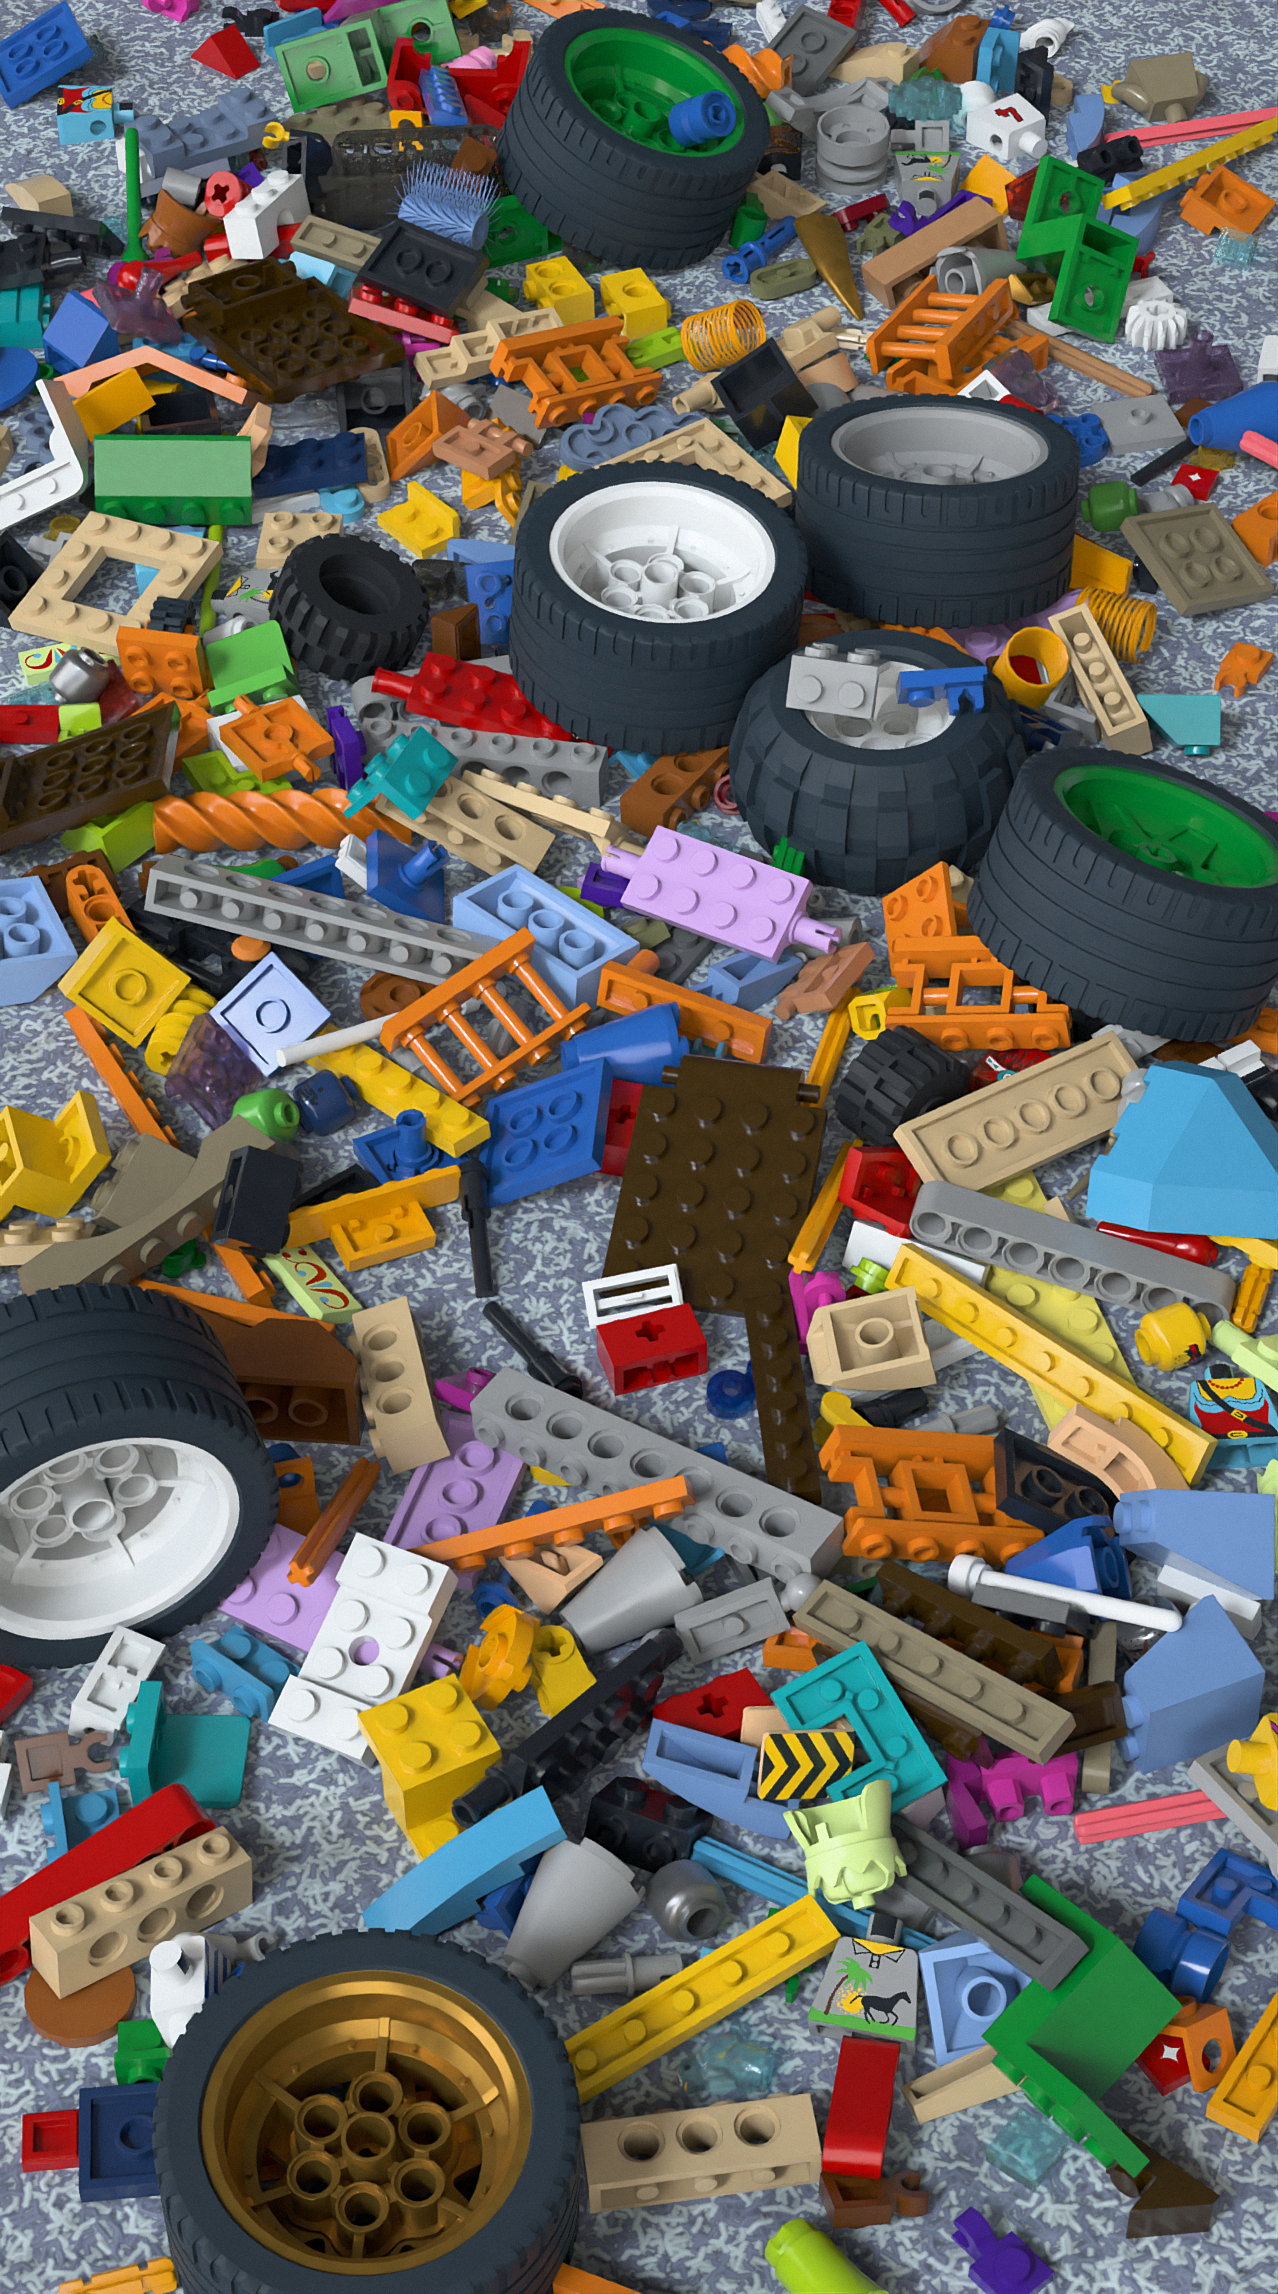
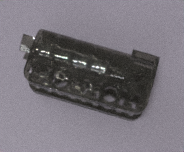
(364, 182)

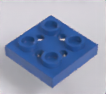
(486, 582)
(403, 1149)

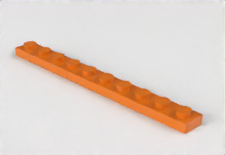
(145, 1118)

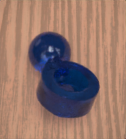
(730, 1406)

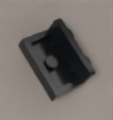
(644, 1824)

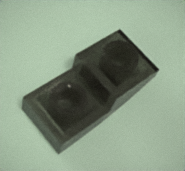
(442, 578)

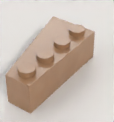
(907, 264)

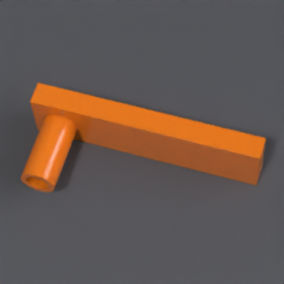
(635, 988)

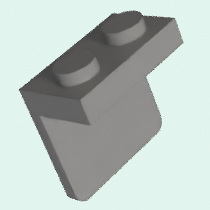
(835, 681)

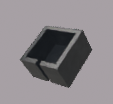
(762, 393)
(182, 414)

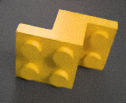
(48, 1161)
(429, 1755)

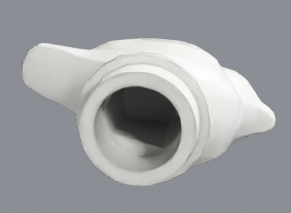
(1048, 33)

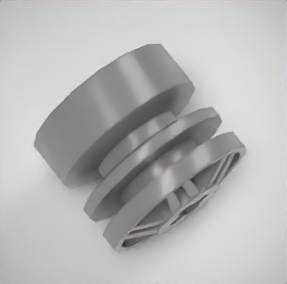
(852, 150)

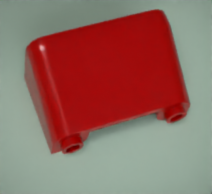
(490, 86)

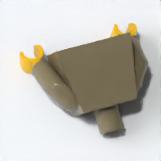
(1160, 87)

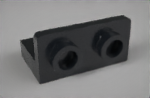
(1035, 79)

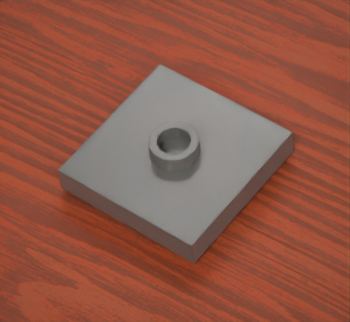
(1139, 424)

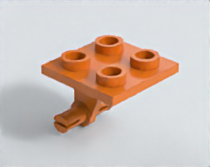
(923, 909)

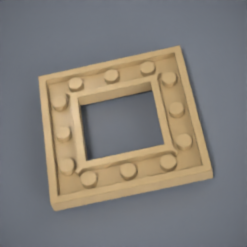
(711, 449)
(49, 604)

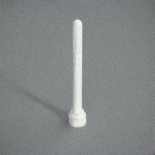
(969, 1570)

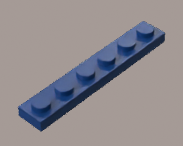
(442, 97)

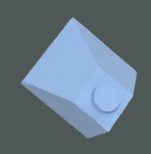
(965, 1993)

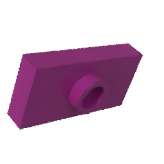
(462, 1387)

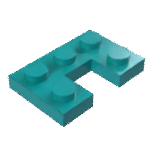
(857, 1689)

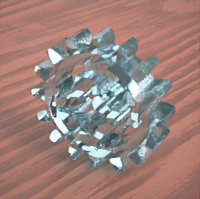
(925, 99)

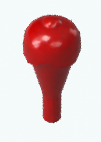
(131, 271)
(1190, 1247)

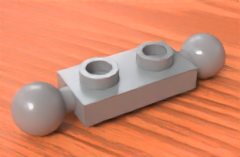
(739, 1617)

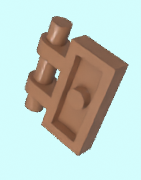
(481, 448)
(825, 981)

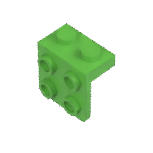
(251, 664)

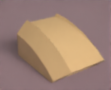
(871, 1343)

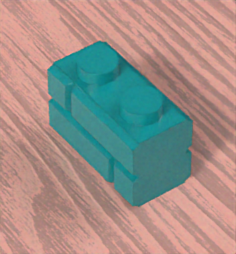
(24, 316)

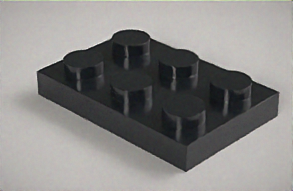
(77, 232)
(424, 268)
(1047, 1487)

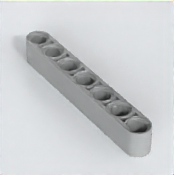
(1066, 1253)

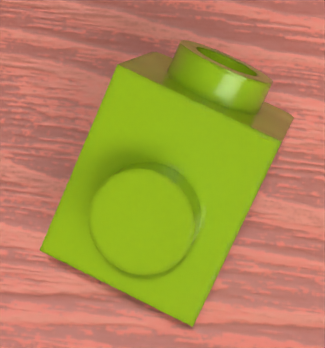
(78, 719)

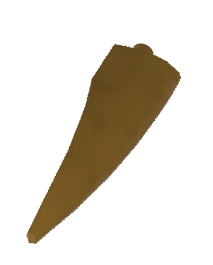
(828, 251)

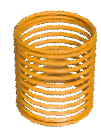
(713, 338)
(1136, 620)
(1044, 647)

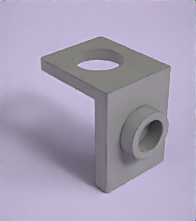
(1069, 716)

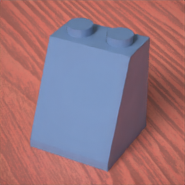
(1204, 1534)
(1191, 1691)

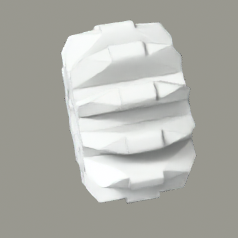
(1156, 325)

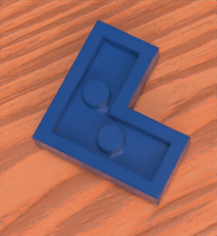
(1228, 1891)

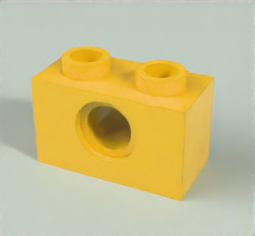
(635, 302)

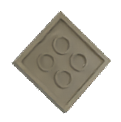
(1197, 559)

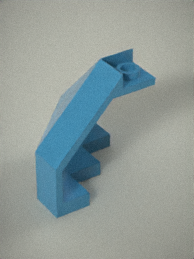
(1190, 1158)

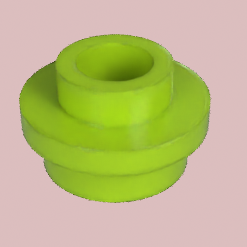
(870, 1276)

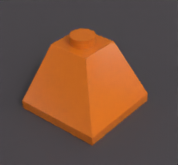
(411, 441)

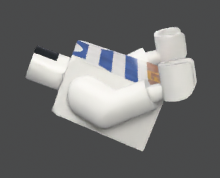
(190, 1971)

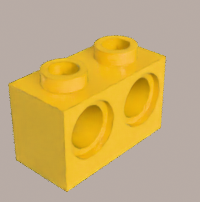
(559, 286)

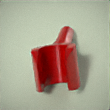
(1141, 264)

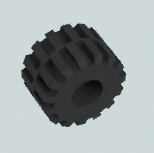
(896, 1082)

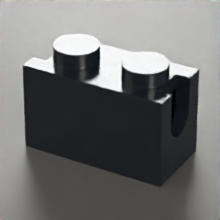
(256, 1202)

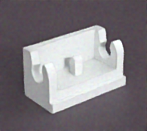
(114, 1683)

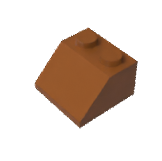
(955, 49)

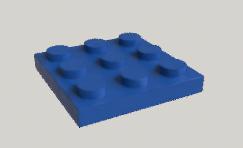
(41, 54)
(547, 1132)

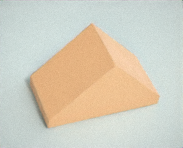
(553, 1573)

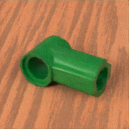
(748, 221)

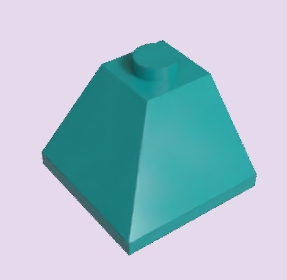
(1184, 720)

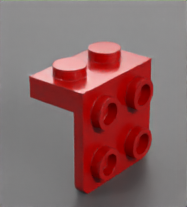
(880, 1187)

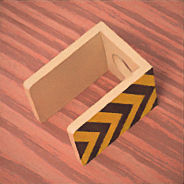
(796, 1761)

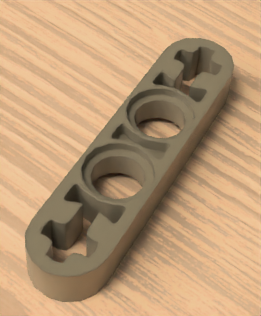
(1100, 1668)

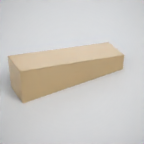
(957, 2086)

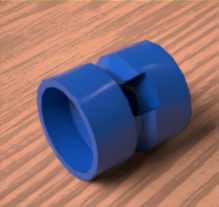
(702, 118)
(1182, 1957)

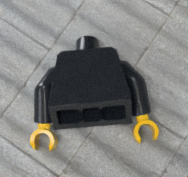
(302, 154)

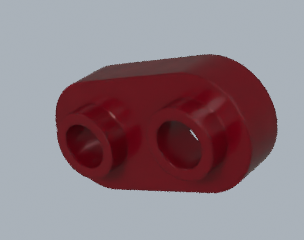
(866, 209)

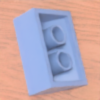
(32, 941)

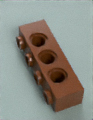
(673, 789)

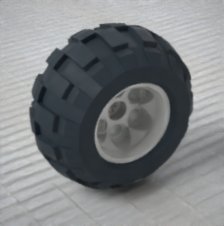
(880, 802)

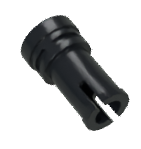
(894, 1409)

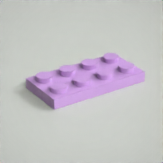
(457, 1492)

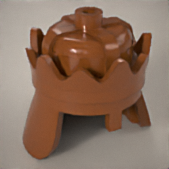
(177, 226)

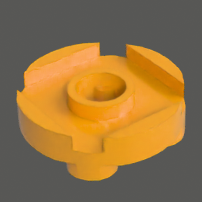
(502, 1657)

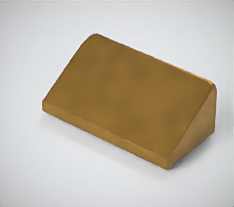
(1032, 288)

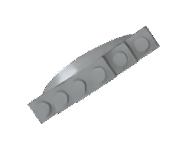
(805, 112)

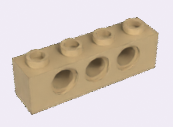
(1102, 682)
(476, 828)
(398, 1386)
(140, 1909)
(678, 2174)

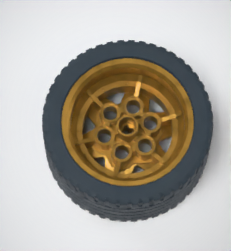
(387, 2019)

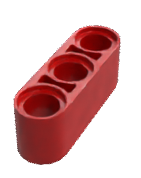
(861, 2108)

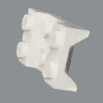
(381, 1599)

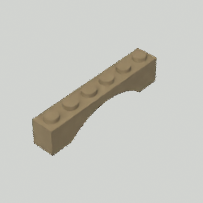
(146, 1242)

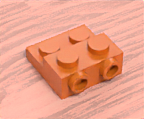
(1226, 201)

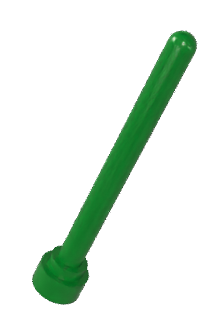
(133, 193)

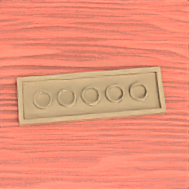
(1021, 1118)

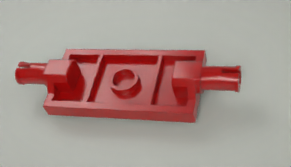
(470, 698)

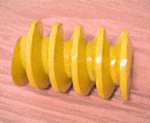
(174, 1025)

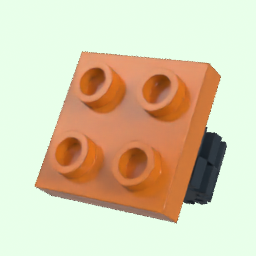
(164, 653)

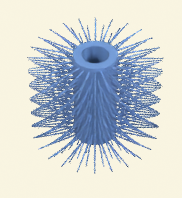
(445, 217)

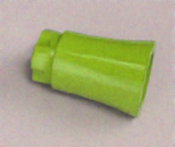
(812, 2263)

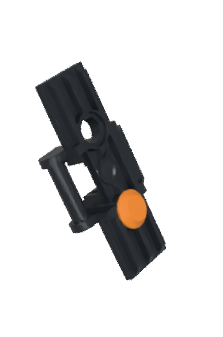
(196, 942)

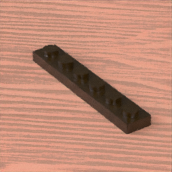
(781, 1396)

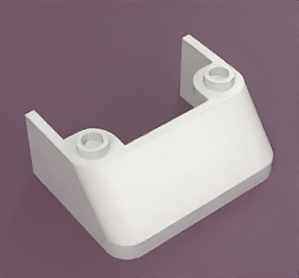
(59, 479)

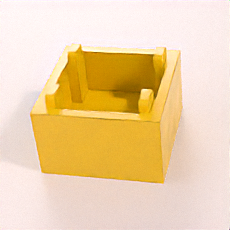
(124, 982)

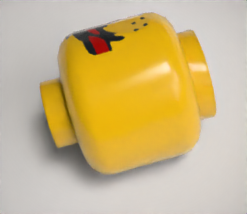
(1172, 1337)

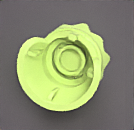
(849, 1846)

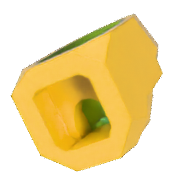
(871, 1009)

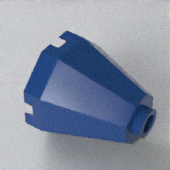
(1078, 1558)

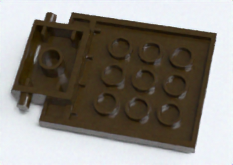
(285, 330)
(87, 776)
(718, 1181)

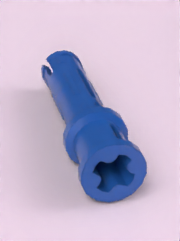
(755, 254)

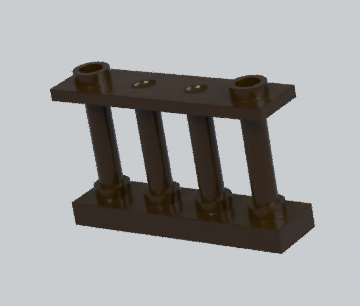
(985, 1639)

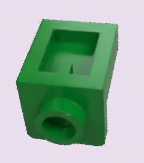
(140, 2052)

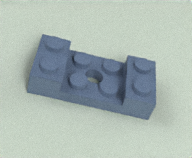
(205, 137)

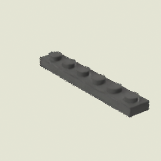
(985, 1907)

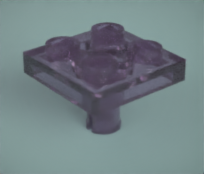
(139, 309)
(1198, 371)
(1017, 374)
(207, 1069)

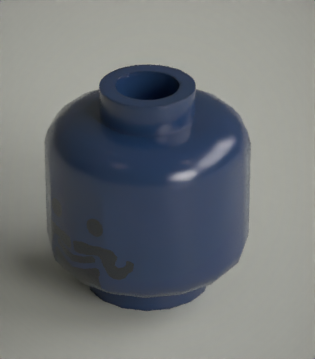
(325, 1102)

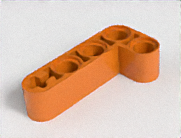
(92, 903)

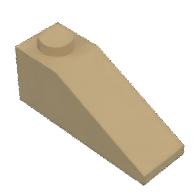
(876, 61)

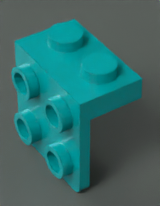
(406, 775)
(186, 1749)

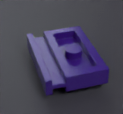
(348, 748)

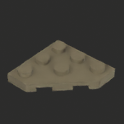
(347, 115)

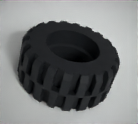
(358, 575)

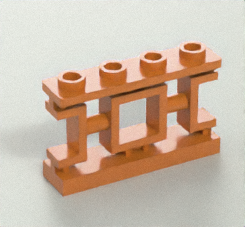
(572, 347)
(921, 375)
(978, 1026)
(921, 1461)

